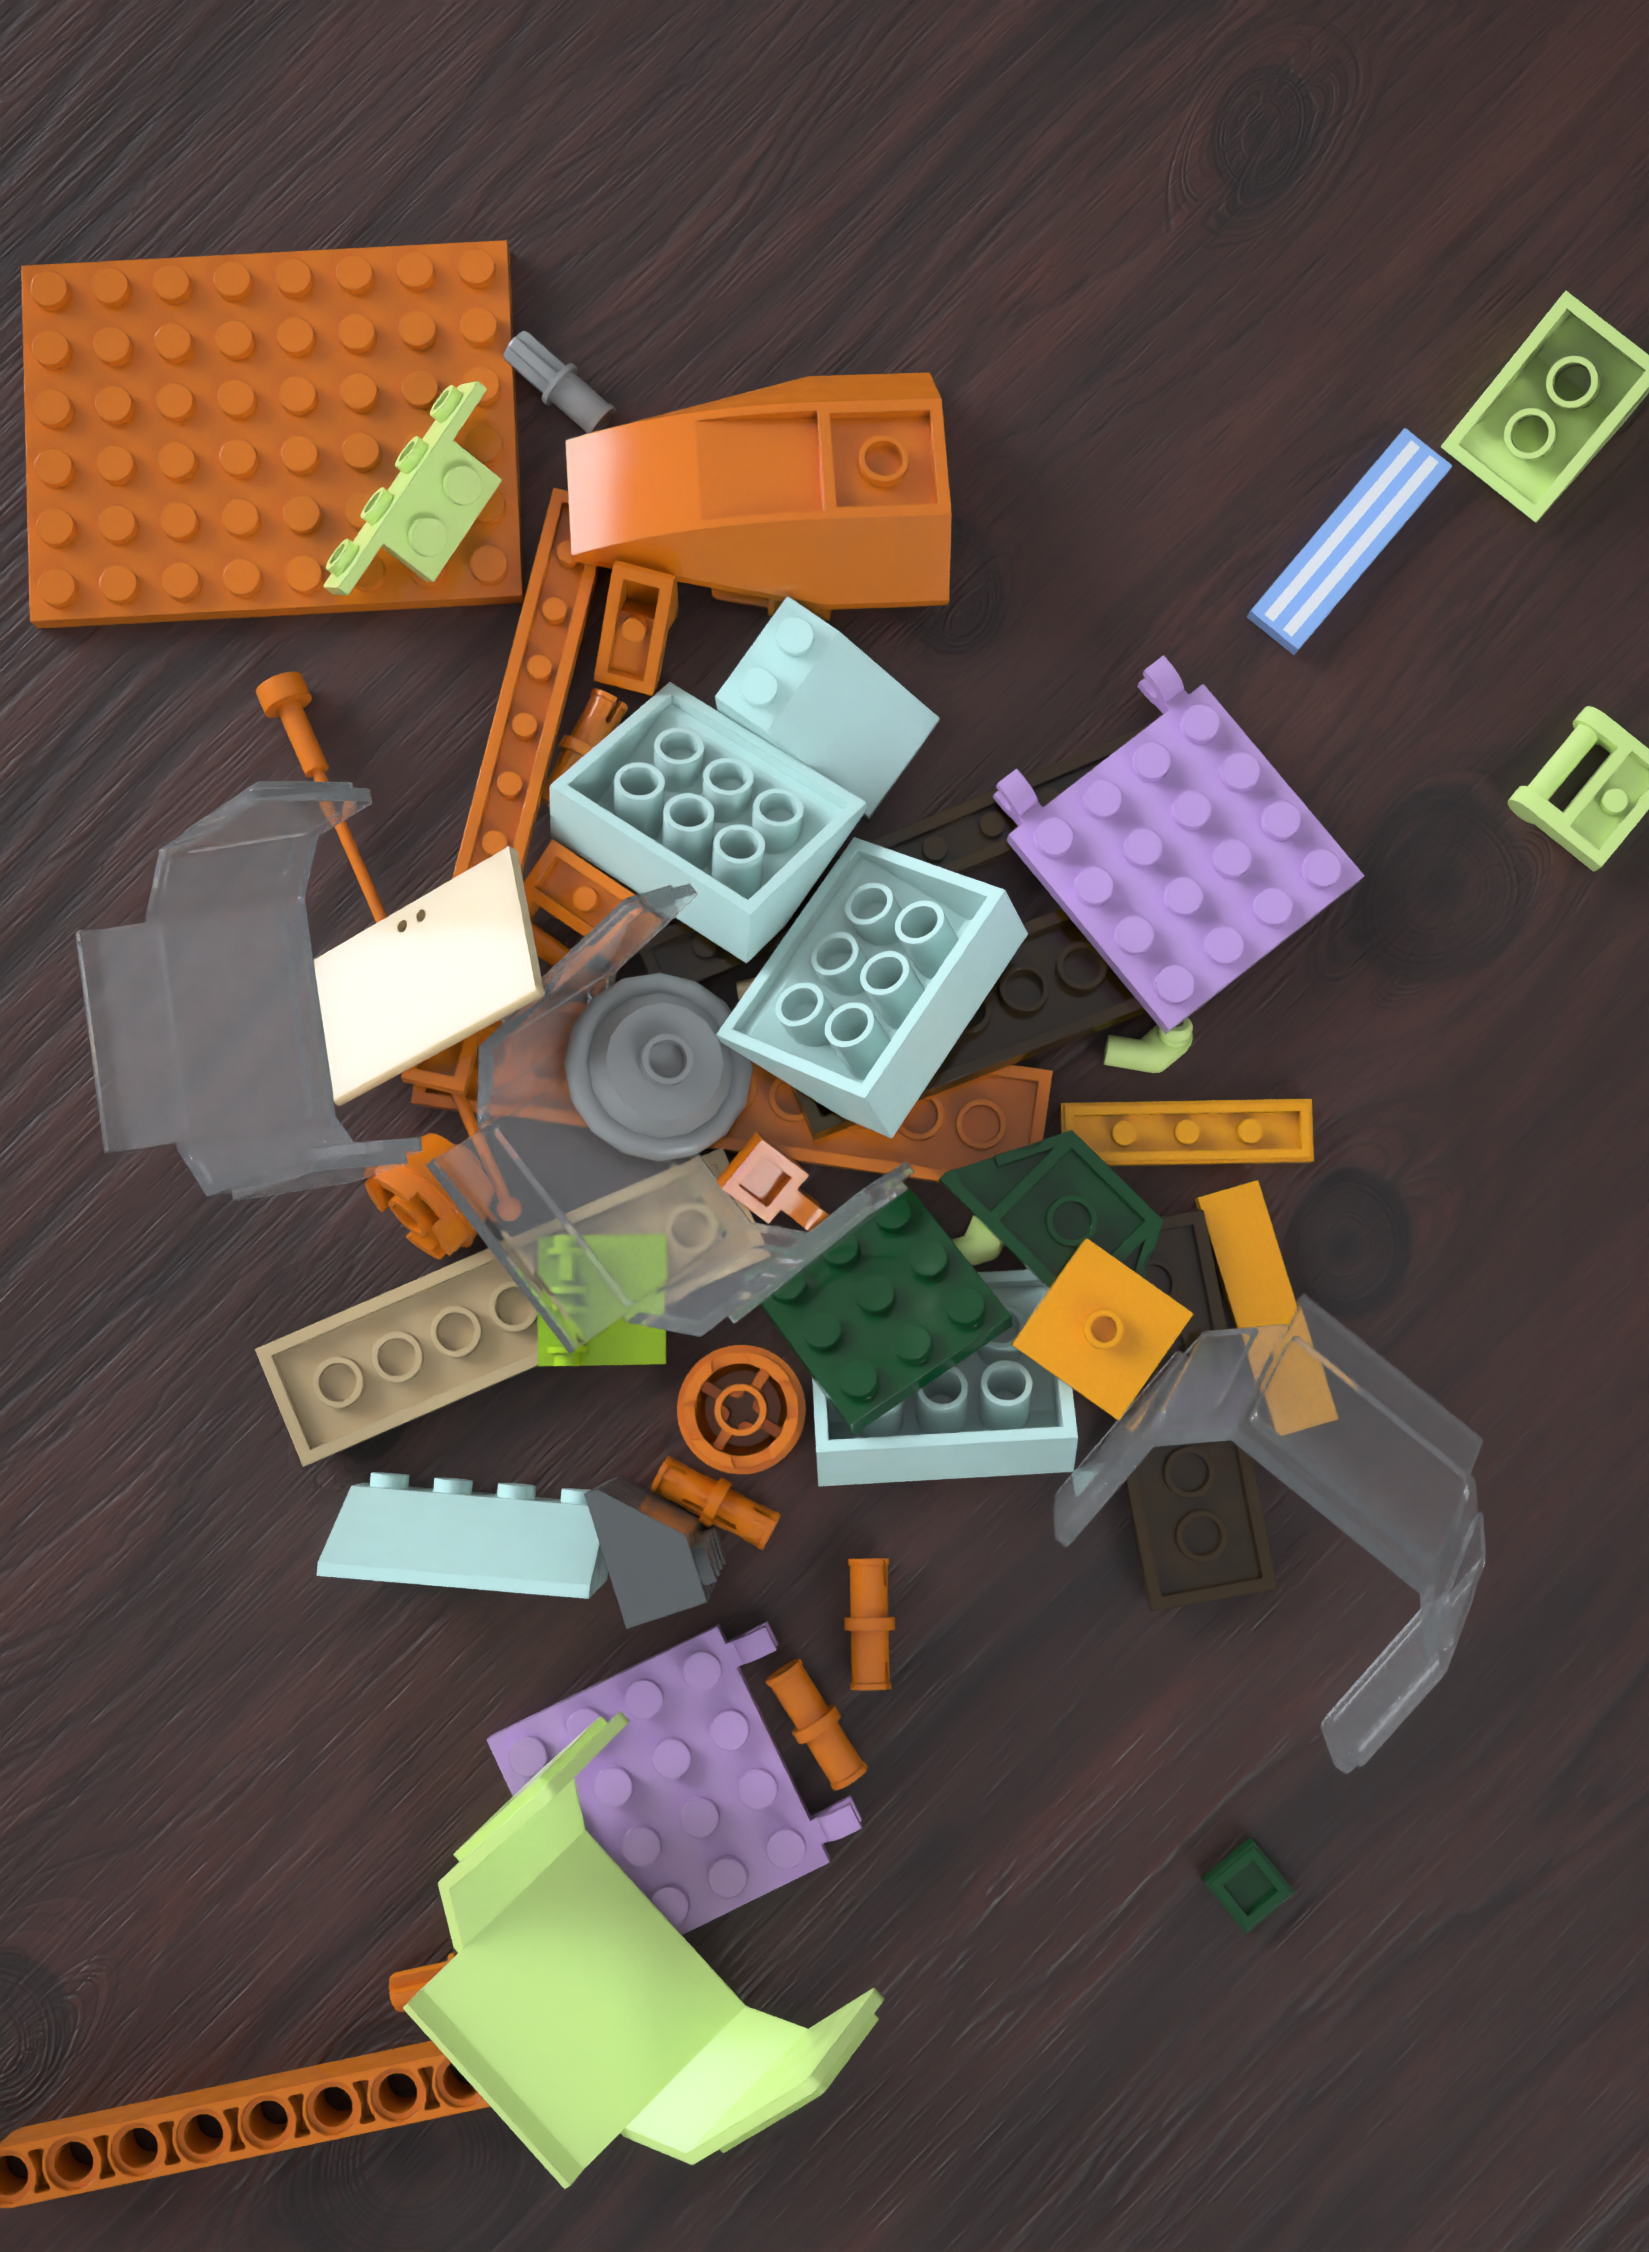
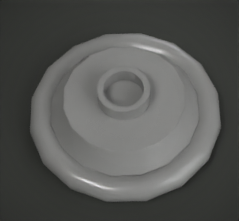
(652, 1069)

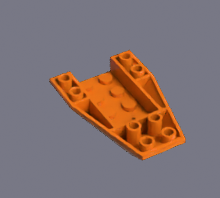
(778, 493)

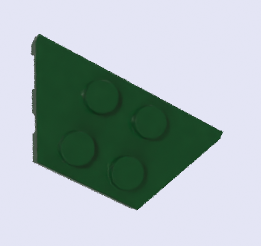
(1051, 1199)

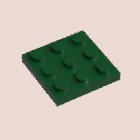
(886, 1312)

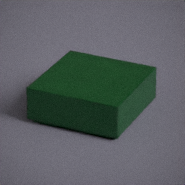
(1248, 1885)

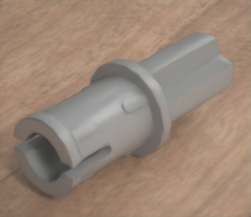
(558, 383)

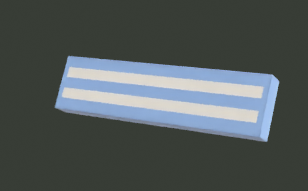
(1349, 541)

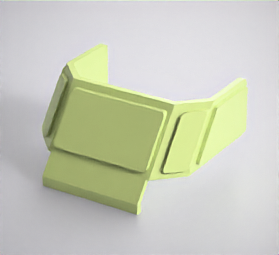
(591, 2007)

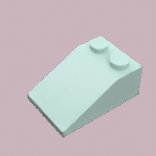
(826, 704)

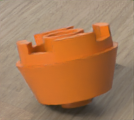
(422, 1202)
(741, 1409)

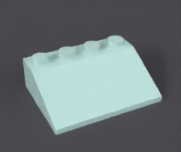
(707, 805)
(875, 983)
(975, 1420)
(466, 1538)

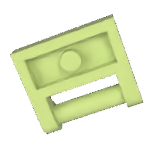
(1606, 804)

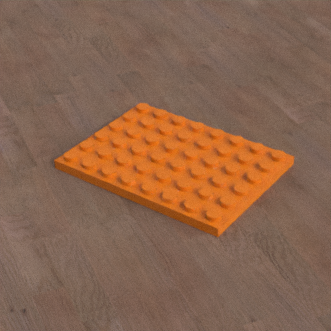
(234, 414)

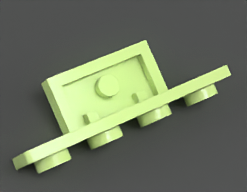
(428, 502)

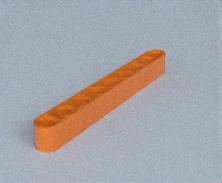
(237, 2107)

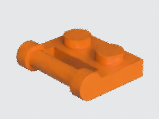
(572, 893)

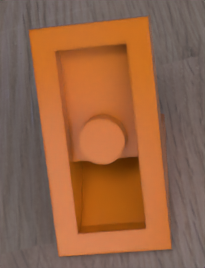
(636, 627)

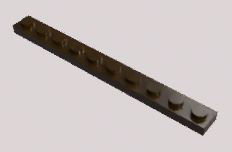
(952, 839)

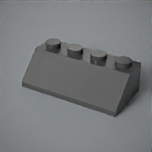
(653, 1551)

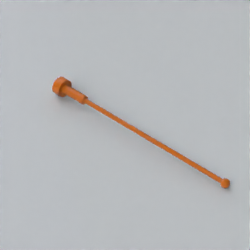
(285, 698)

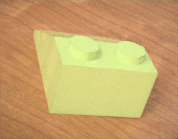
(1552, 407)

